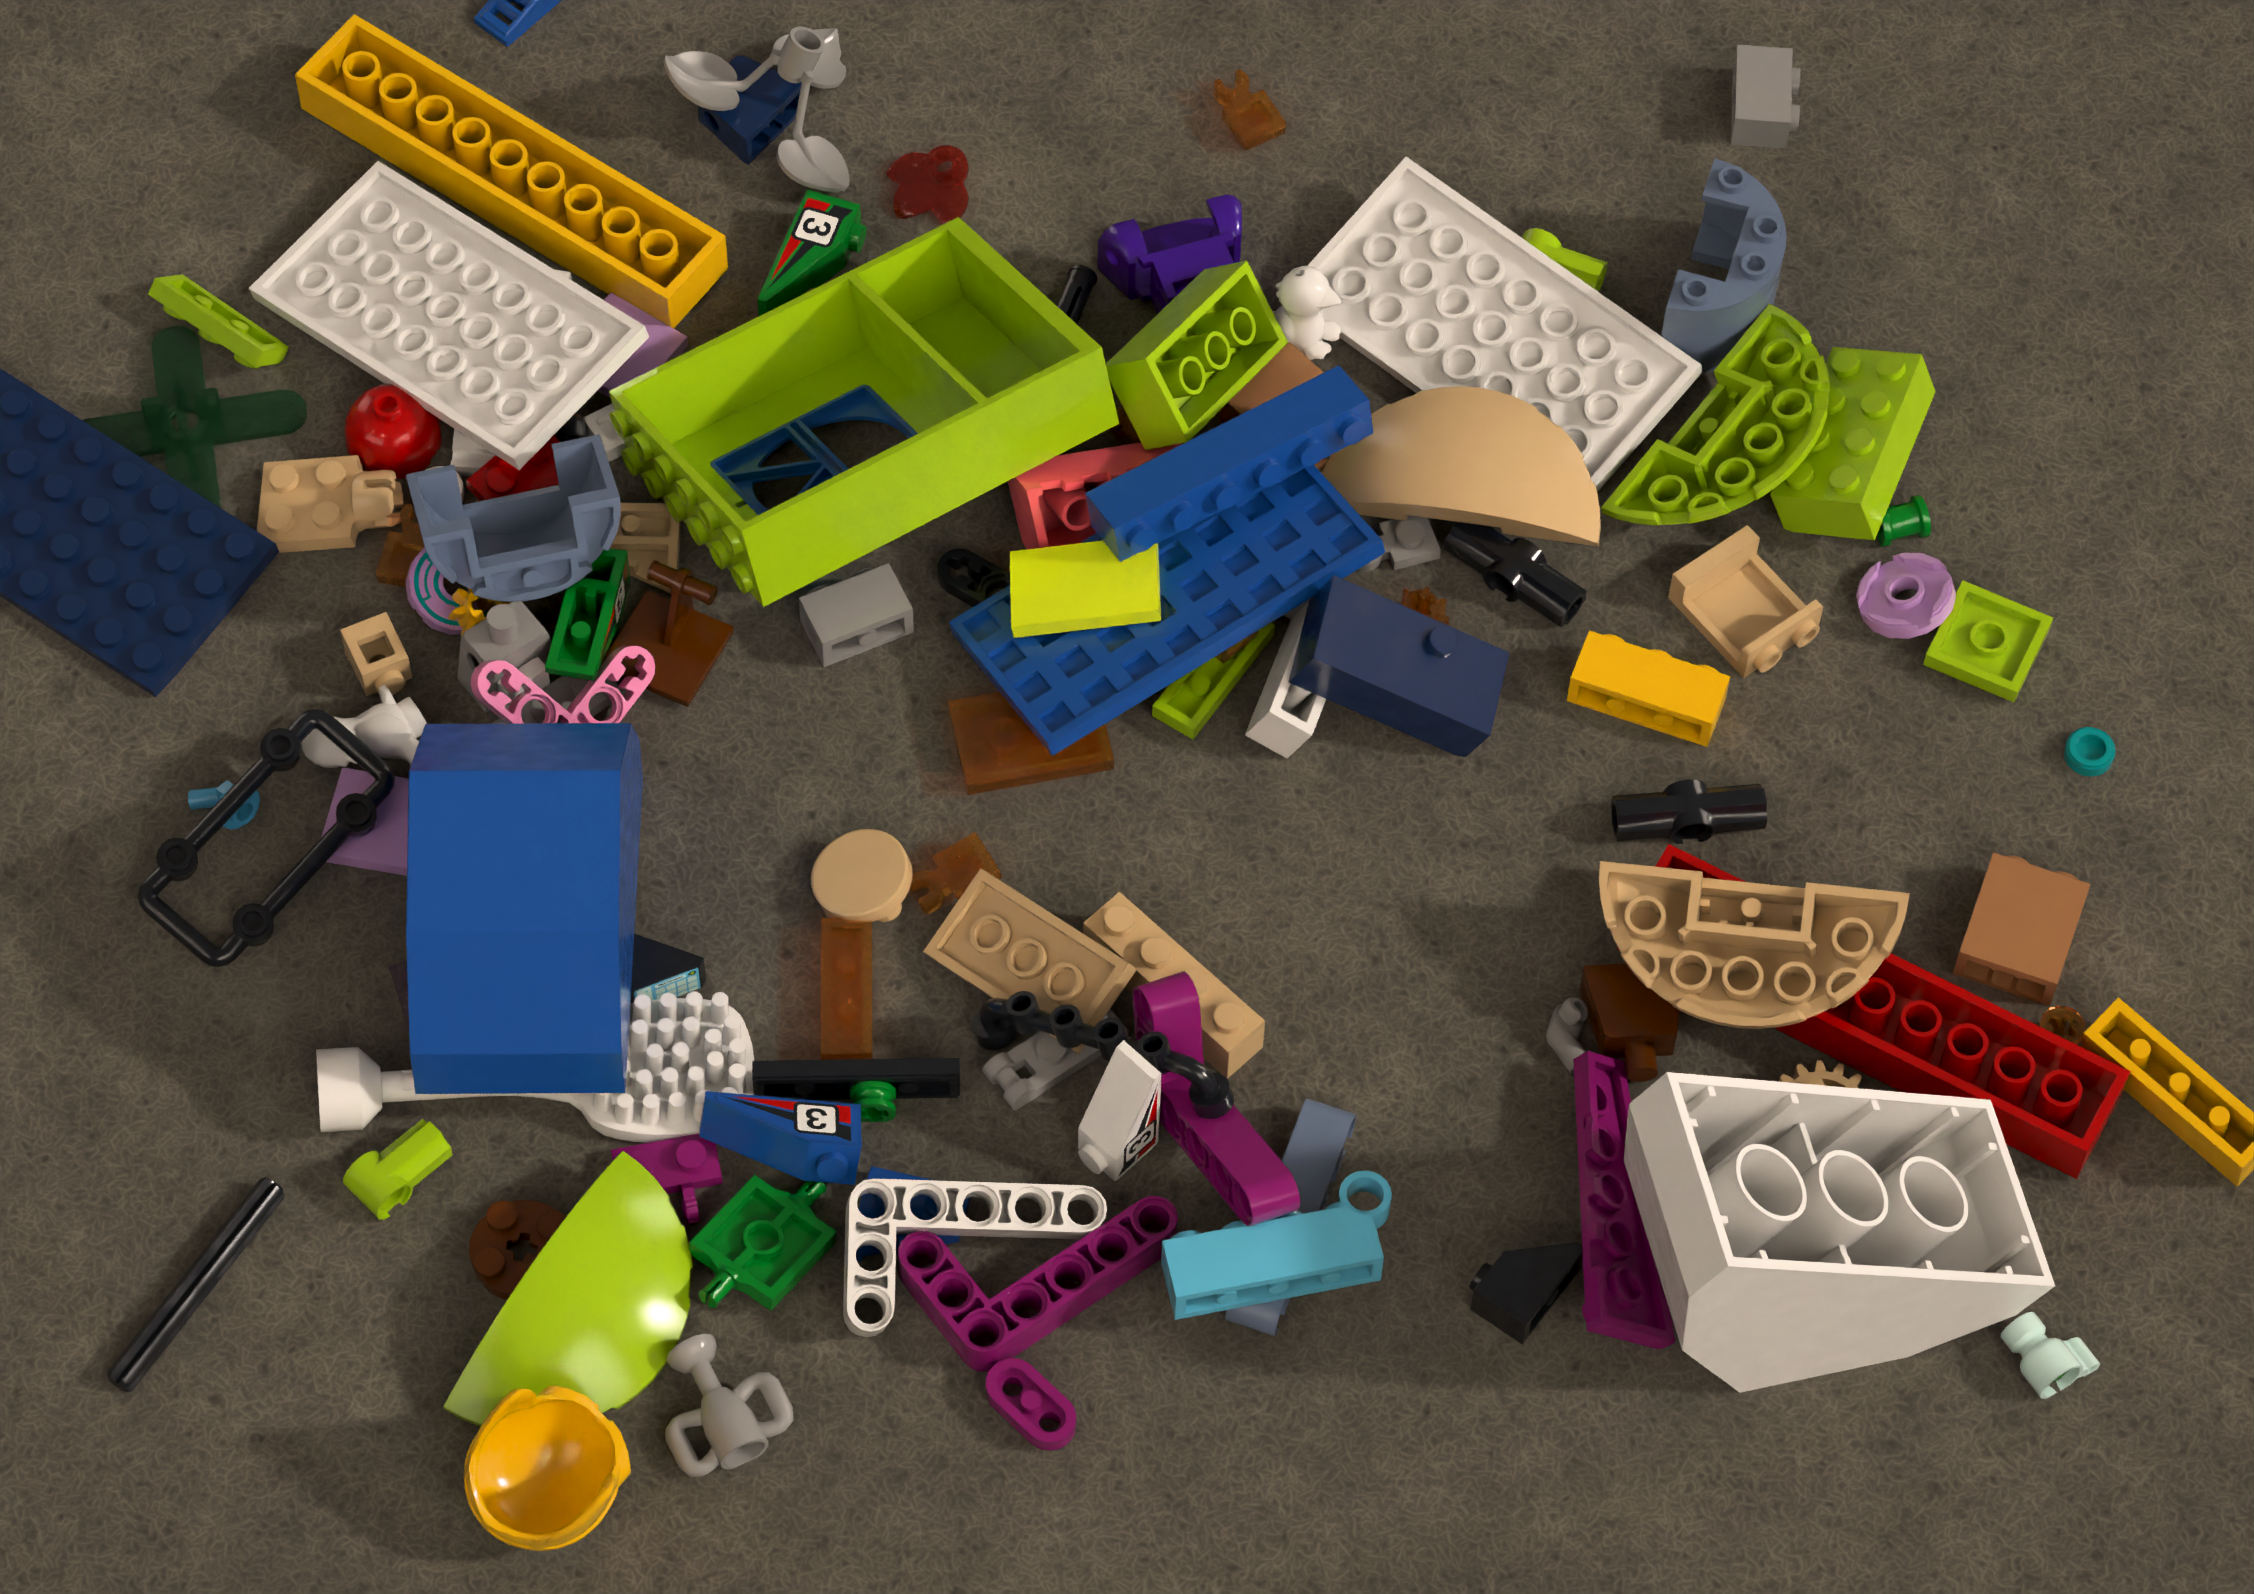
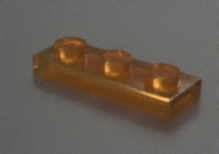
(846, 989)

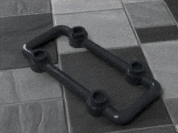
(254, 922)

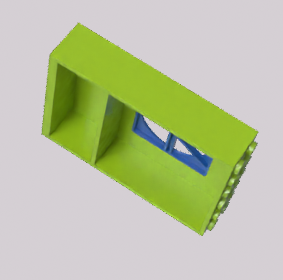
(916, 339)

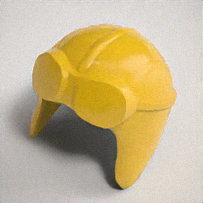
(544, 1468)

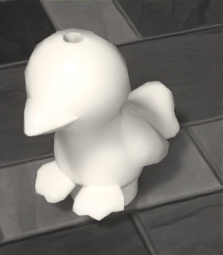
(1302, 298)
(385, 728)

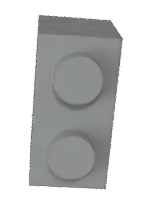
(1763, 96)
(856, 614)

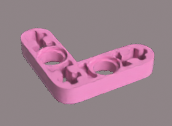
(579, 709)

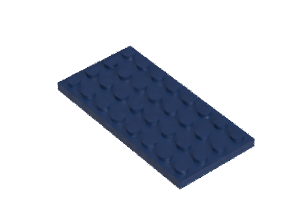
(113, 543)

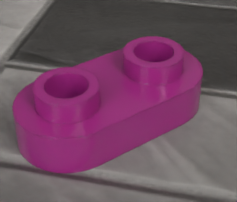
(1033, 1405)

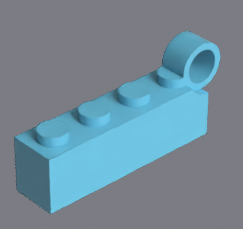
(1279, 1256)

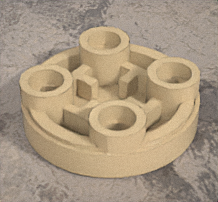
(862, 876)

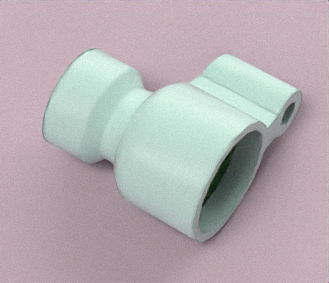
(2046, 1358)

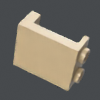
(1743, 604)

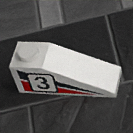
(1122, 1115)

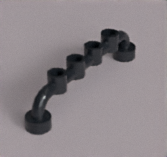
(1001, 1018)

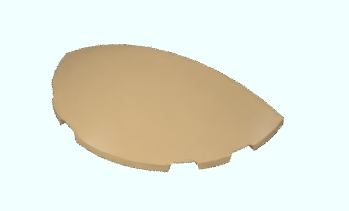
(1470, 461)
(1747, 948)

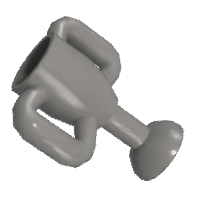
(725, 1417)

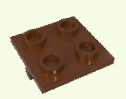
(675, 634)

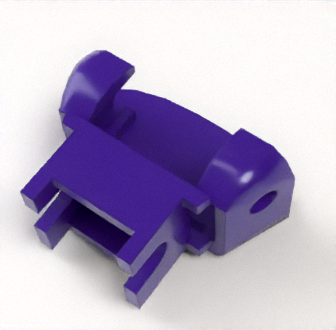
(1170, 256)

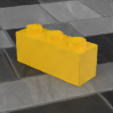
(1648, 688)

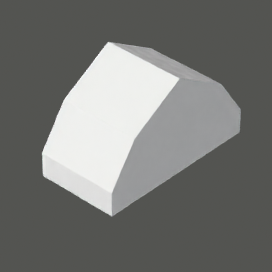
(1826, 1222)

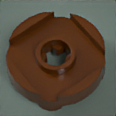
(505, 1226)

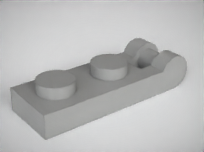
(1044, 1060)

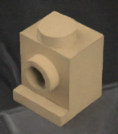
(376, 654)

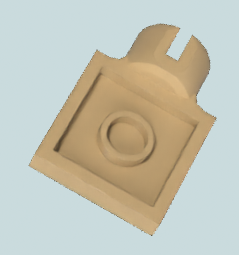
(325, 502)

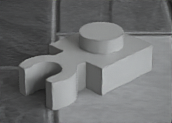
(1406, 543)

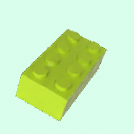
(1195, 355)
(1863, 447)

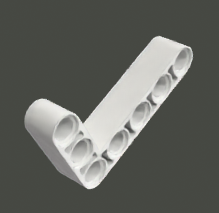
(949, 1221)

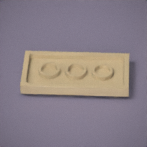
(1015, 945)

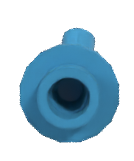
(209, 797)

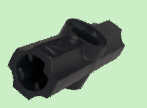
(1516, 570)
(1689, 811)

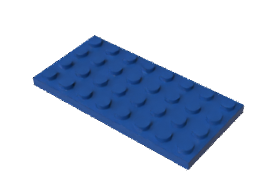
(1215, 590)

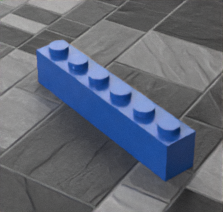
(1229, 463)

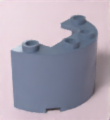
(1738, 233)
(522, 541)

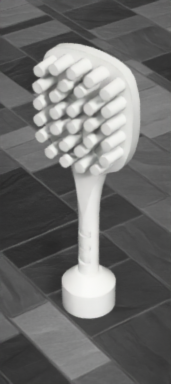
(672, 1059)

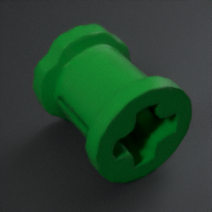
(1904, 521)

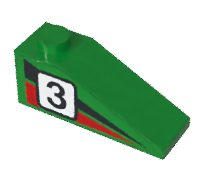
(813, 249)
(590, 617)

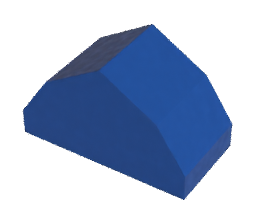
(522, 906)

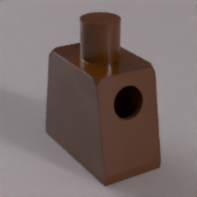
(1628, 1019)

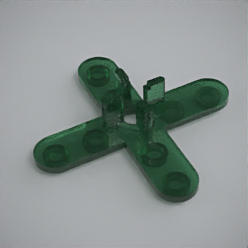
(221, 421)

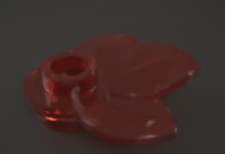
(926, 188)

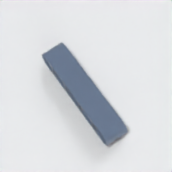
(1314, 1161)

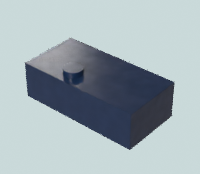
(1399, 667)

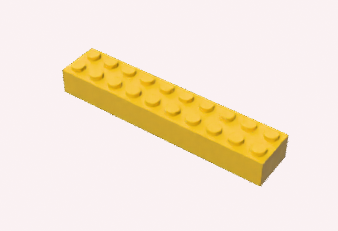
(512, 171)

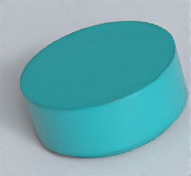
(2089, 751)

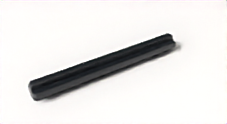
(195, 1285)

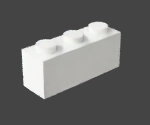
(1285, 712)

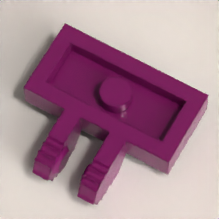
(679, 1167)

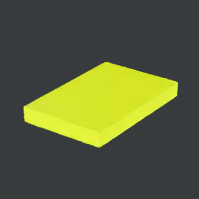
(1081, 588)

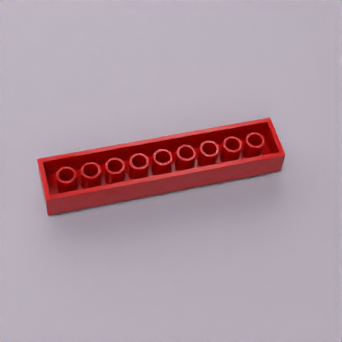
(1950, 1042)

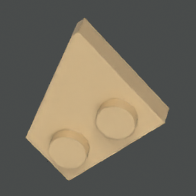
(648, 535)

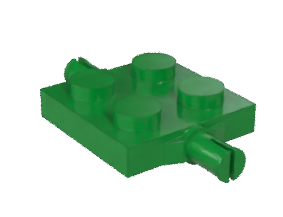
(762, 1242)

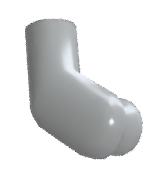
(1565, 1030)

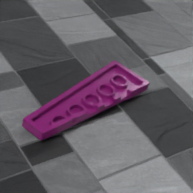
(1618, 1266)

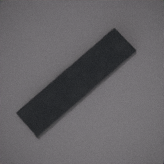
(834, 1078)

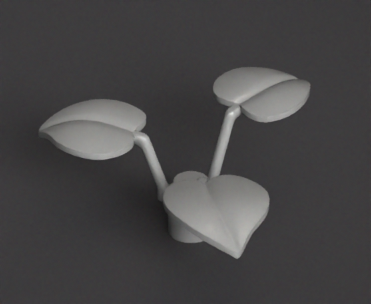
(801, 57)

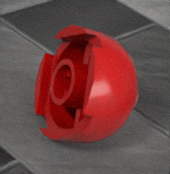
(391, 431)

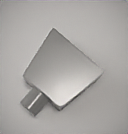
(505, 635)

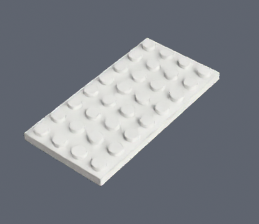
(1467, 303)
(449, 314)

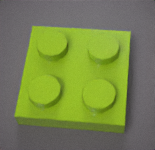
(1988, 641)

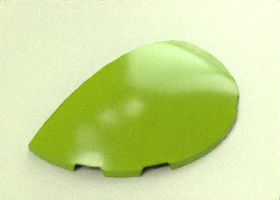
(1740, 437)
(594, 1303)

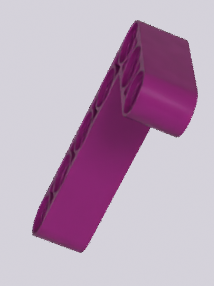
(1224, 1147)
(1035, 1290)

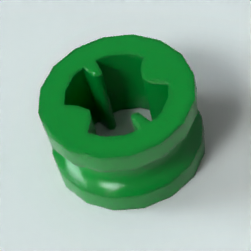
(875, 1100)

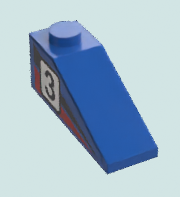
(792, 1135)

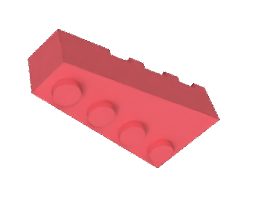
(1052, 496)

